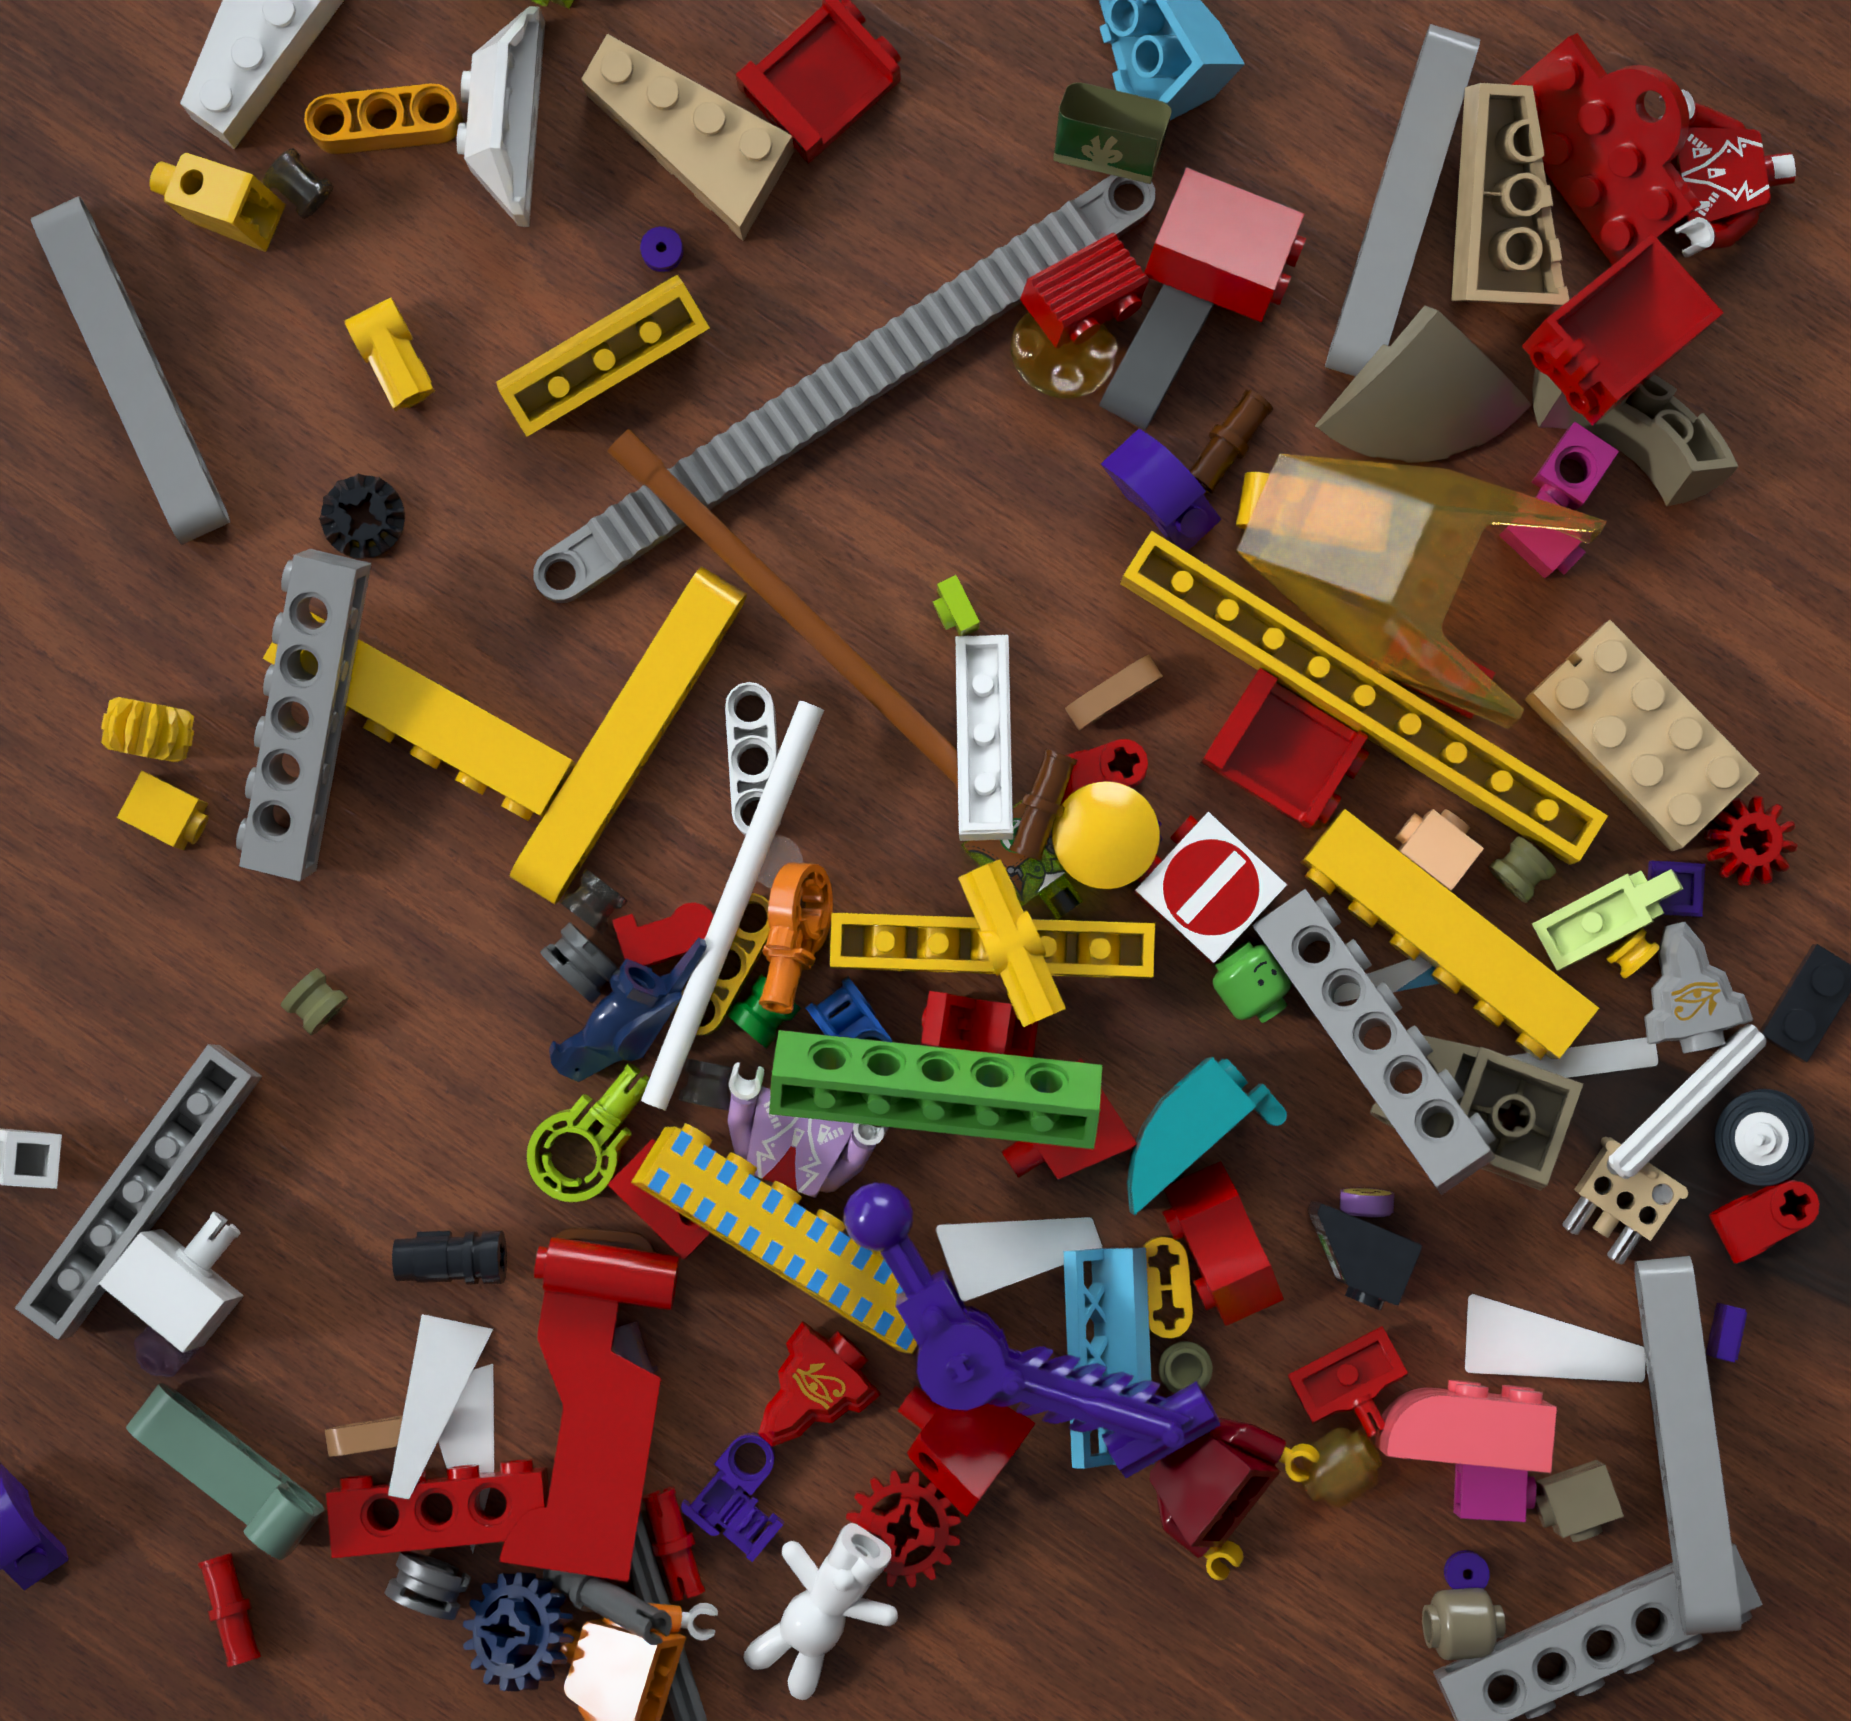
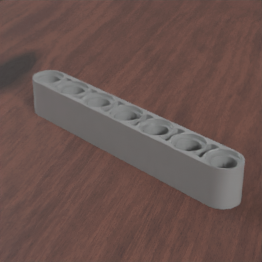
(1403, 198)
(130, 370)
(1687, 1446)

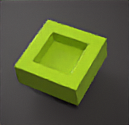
(955, 608)

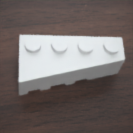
(248, 60)

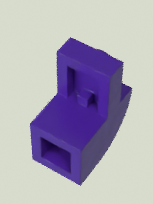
(1162, 488)
(26, 1545)

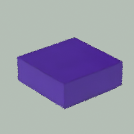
(1690, 899)
(1726, 1332)

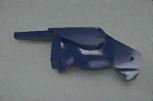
(626, 1019)

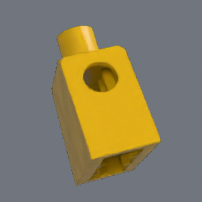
(219, 199)

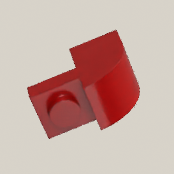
(975, 1026)

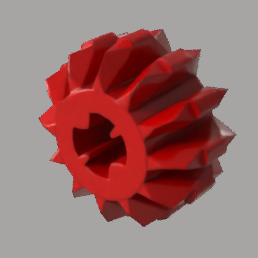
(1746, 860)

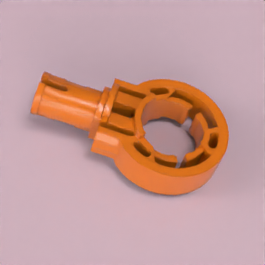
(794, 936)

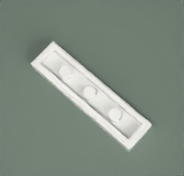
(984, 738)

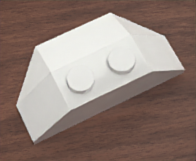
(504, 112)

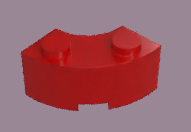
(1222, 1243)

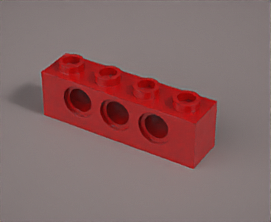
(358, 1533)

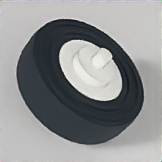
(1764, 1137)

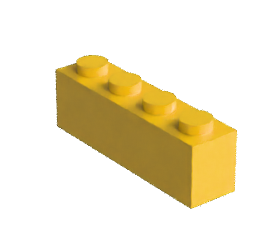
(602, 355)

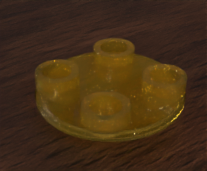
(1064, 371)

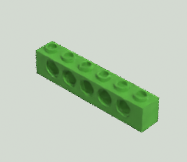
(935, 1089)

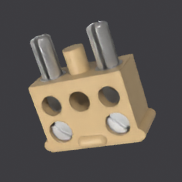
(1646, 1188)

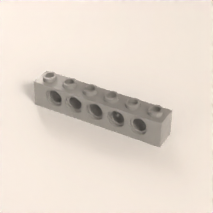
(342, 588)
(1444, 1159)
(139, 1190)
(1467, 1680)

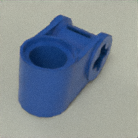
(854, 1021)

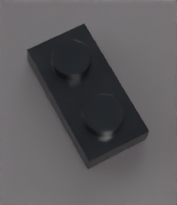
(1809, 1003)

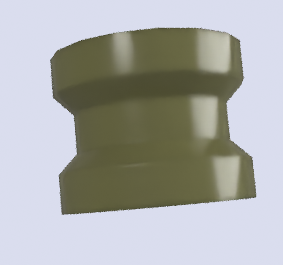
(1522, 869)
(314, 1001)

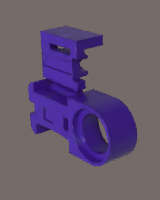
(727, 1505)

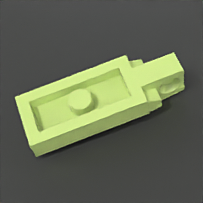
(1604, 916)

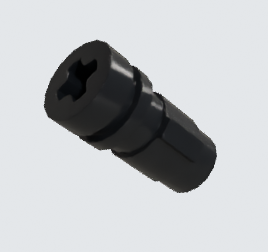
(444, 1258)

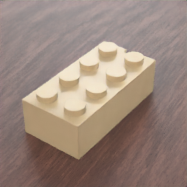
(1641, 736)

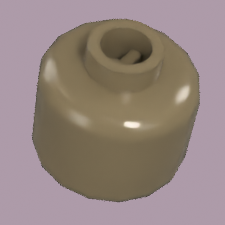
(1462, 1623)

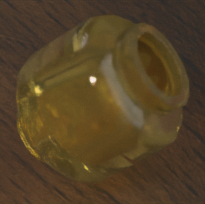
(1345, 1467)

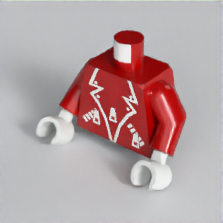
(1728, 177)

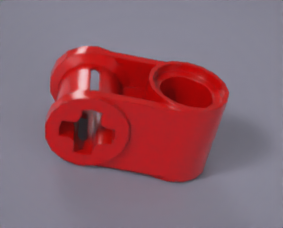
(1095, 763)
(1755, 1220)

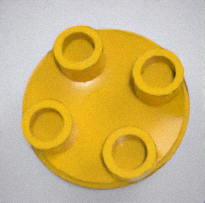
(1106, 835)

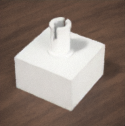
(175, 1284)

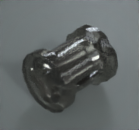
(297, 183)

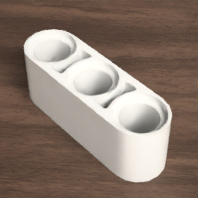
(744, 736)

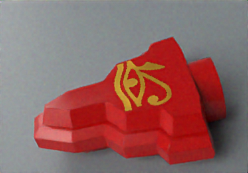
(816, 1384)

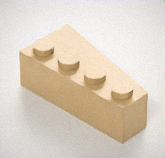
(695, 134)
(1504, 205)

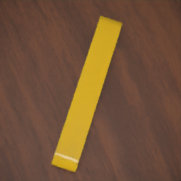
(628, 735)

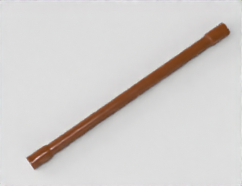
(651, 472)

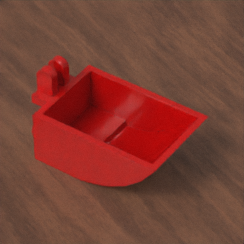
(1621, 329)

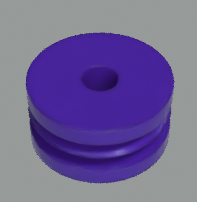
(657, 238)
(1464, 1560)

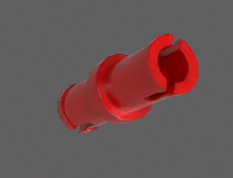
(673, 1544)
(229, 1610)

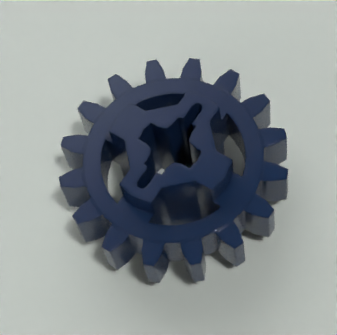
(507, 1657)

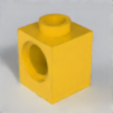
(164, 811)

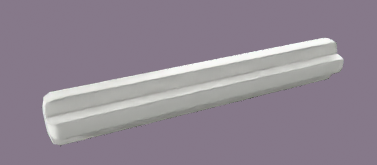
(1687, 1101)

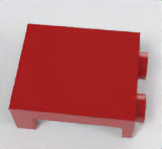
(822, 77)
(1286, 751)

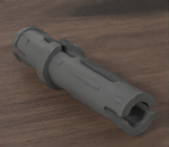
(613, 1603)

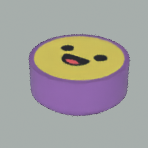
(1367, 1202)

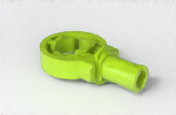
(609, 1111)

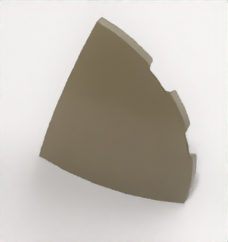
(1424, 397)

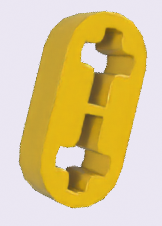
(1178, 1285)

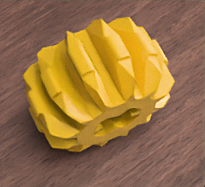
(147, 729)

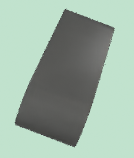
(1155, 356)

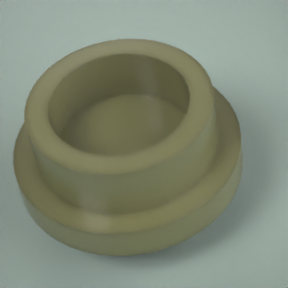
(1183, 1365)

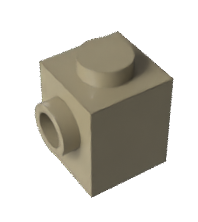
(1578, 1501)

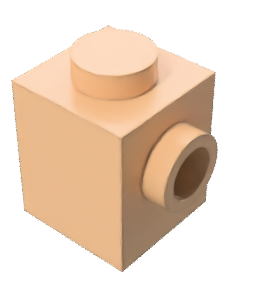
(1439, 846)

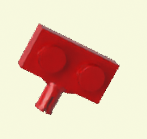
(1350, 1380)

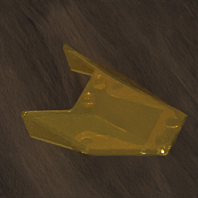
(1380, 557)

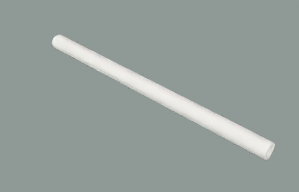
(732, 905)

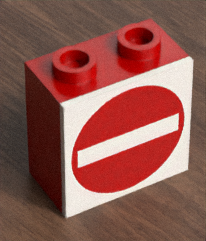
(1208, 887)

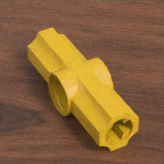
(1011, 943)

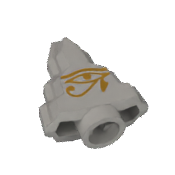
(1691, 997)

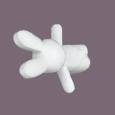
(817, 1616)

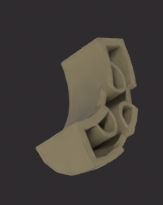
(1656, 431)

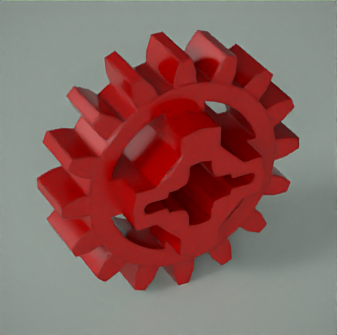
(927, 1535)

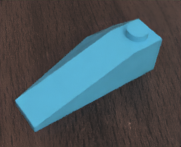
(1169, 51)

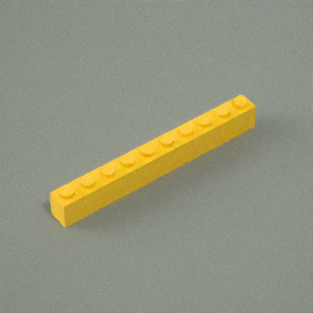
(1363, 699)

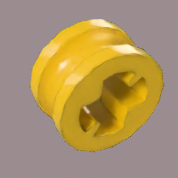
(1633, 953)

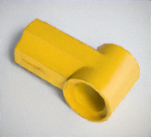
(386, 345)

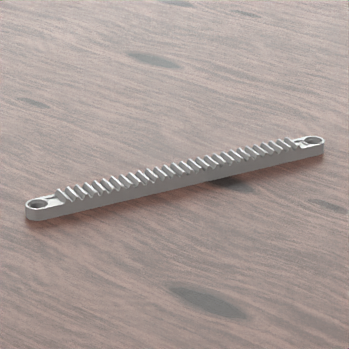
(841, 387)

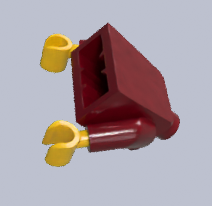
(1216, 1482)

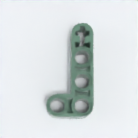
(227, 1470)

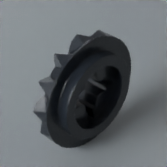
(369, 539)

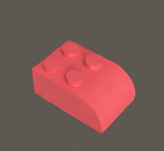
(1471, 1426)

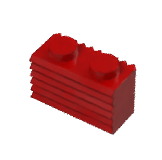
(1085, 291)

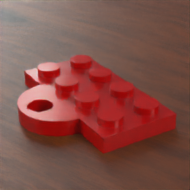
(1607, 149)

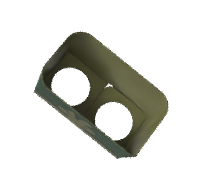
(1111, 131)

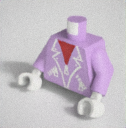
(795, 1150)

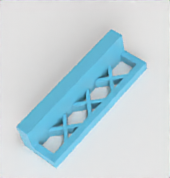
(1121, 1325)

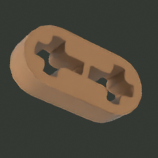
(1114, 692)
(363, 1436)

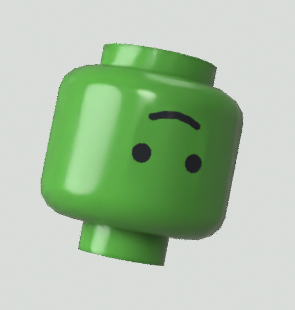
(1251, 982)

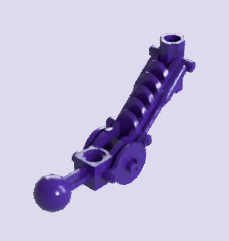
(969, 1363)

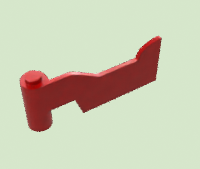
(605, 1408)

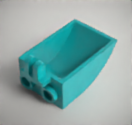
(1189, 1123)

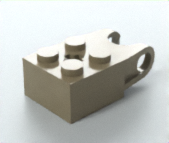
(1490, 1087)

